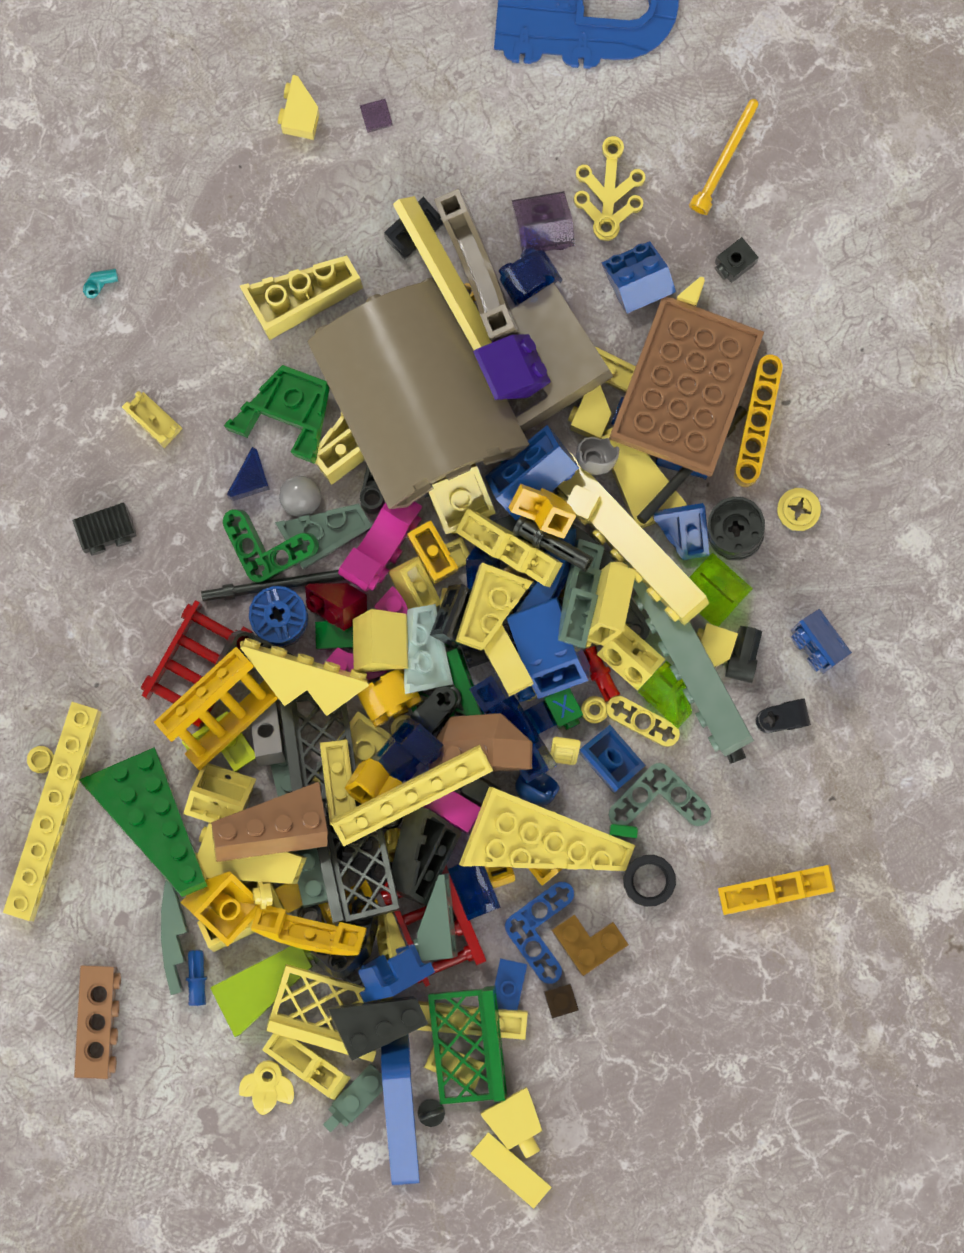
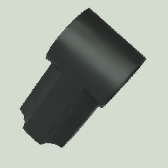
(743, 660)

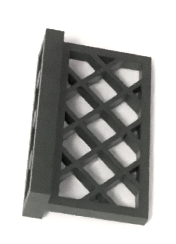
(294, 741)
(334, 877)

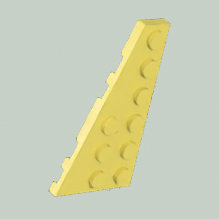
(529, 836)

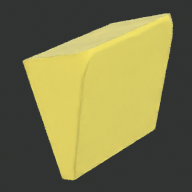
(692, 293)

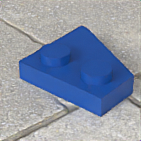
(685, 529)

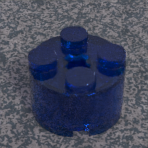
(528, 275)

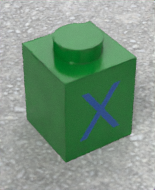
(564, 709)

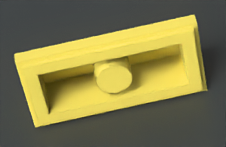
(414, 584)

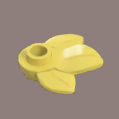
(266, 1091)

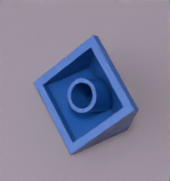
(611, 758)

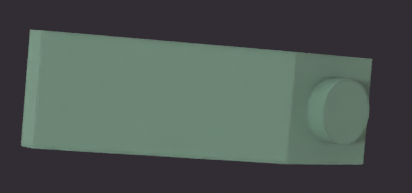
(437, 931)

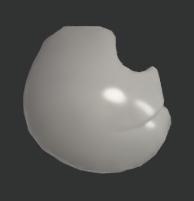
(596, 455)
(300, 496)

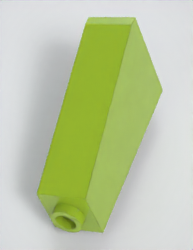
(254, 990)

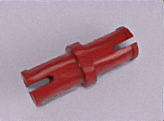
(600, 674)

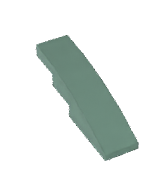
(580, 597)
(172, 925)

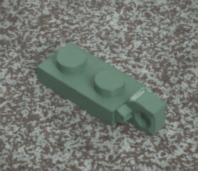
(355, 1098)

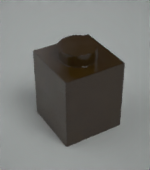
(561, 1000)

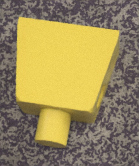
(515, 1122)

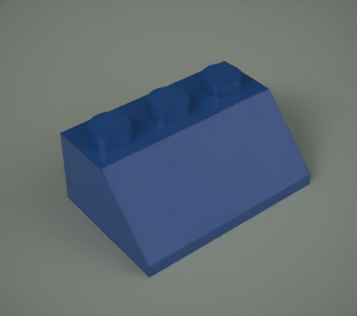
(538, 466)

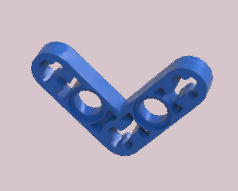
(532, 923)

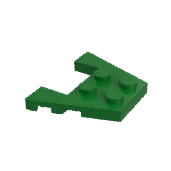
(292, 399)

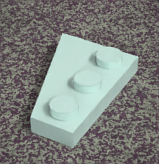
(427, 656)

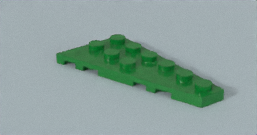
(145, 809)

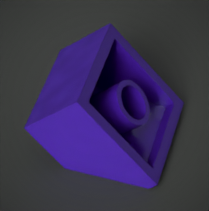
(512, 367)

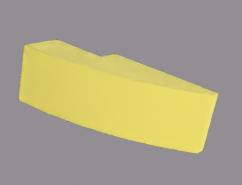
(307, 1065)

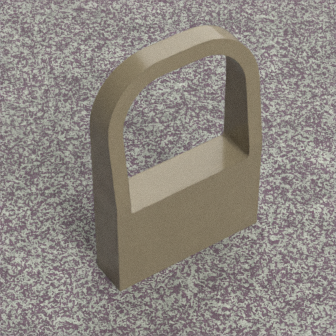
(564, 350)

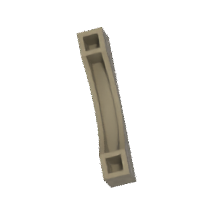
(477, 265)

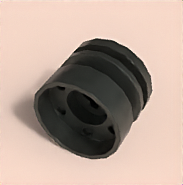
(747, 517)

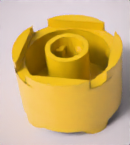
(387, 698)

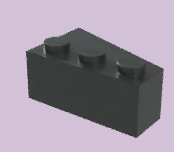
(422, 853)
(375, 1023)

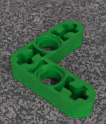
(266, 558)

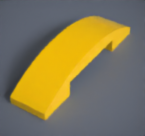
(308, 934)

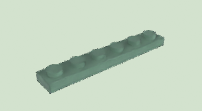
(311, 879)

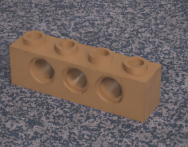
(85, 1063)

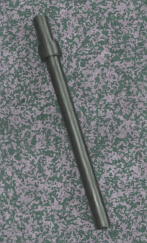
(680, 477)
(230, 591)

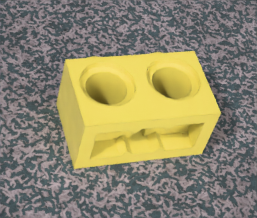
(631, 657)

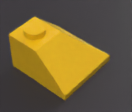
(223, 906)

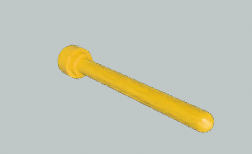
(701, 202)

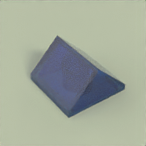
(474, 890)

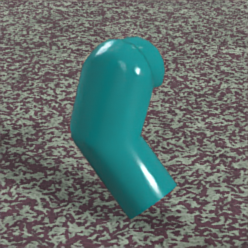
(97, 280)

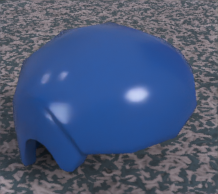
(539, 791)

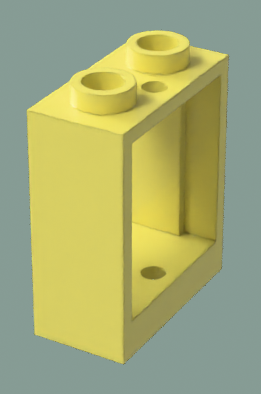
(211, 787)

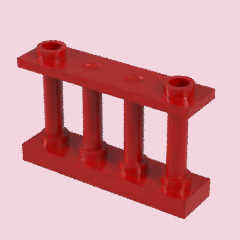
(190, 614)
(462, 926)

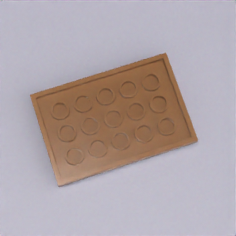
(686, 386)

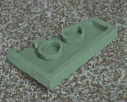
(331, 529)

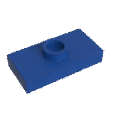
(509, 983)

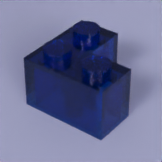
(408, 748)

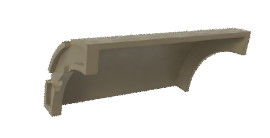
(413, 392)

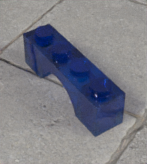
(495, 700)

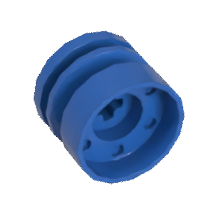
(294, 620)

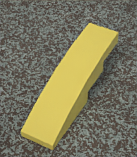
(510, 549)

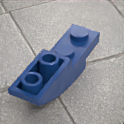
(541, 593)

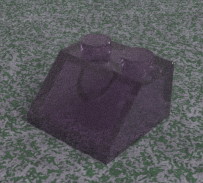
(544, 222)

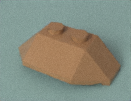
(498, 737)

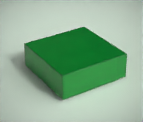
(623, 831)

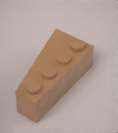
(273, 827)

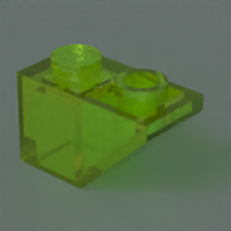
(667, 695)

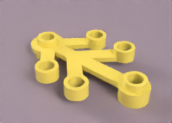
(609, 194)

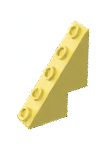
(293, 675)

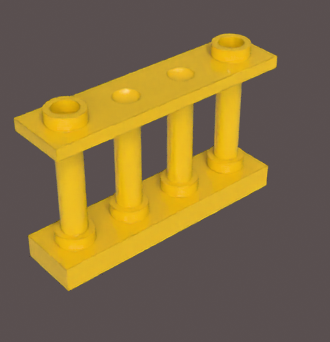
(203, 695)

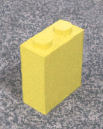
(612, 603)

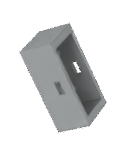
(269, 749)

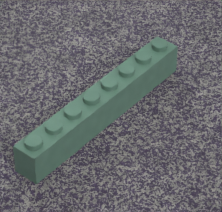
(698, 674)

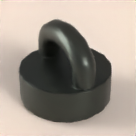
(431, 1112)

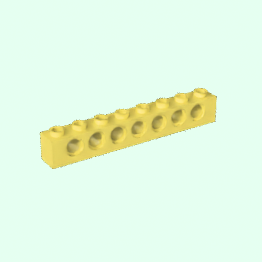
(52, 812)

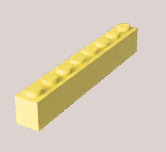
(638, 551)

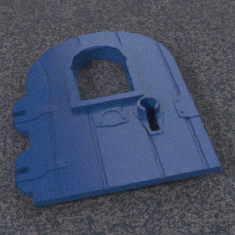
(562, 30)

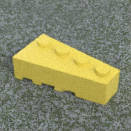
(297, 296)

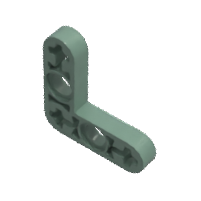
(664, 790)

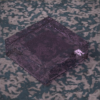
(376, 115)

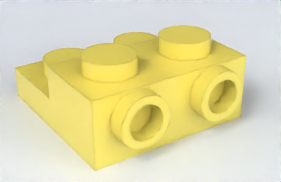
(454, 496)

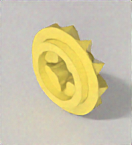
(810, 504)

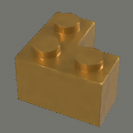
(588, 951)

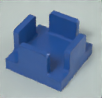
(393, 976)

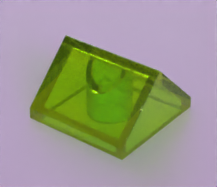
(721, 586)

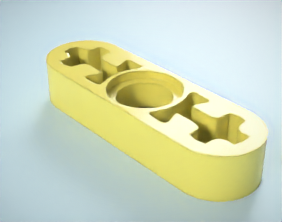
(657, 738)

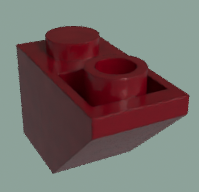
(336, 603)

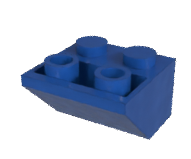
(639, 276)

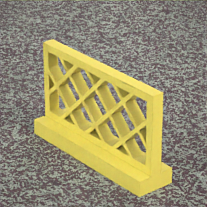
(302, 1029)

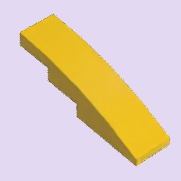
(776, 889)

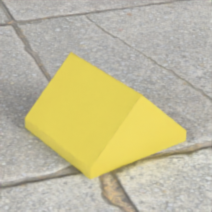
(380, 641)

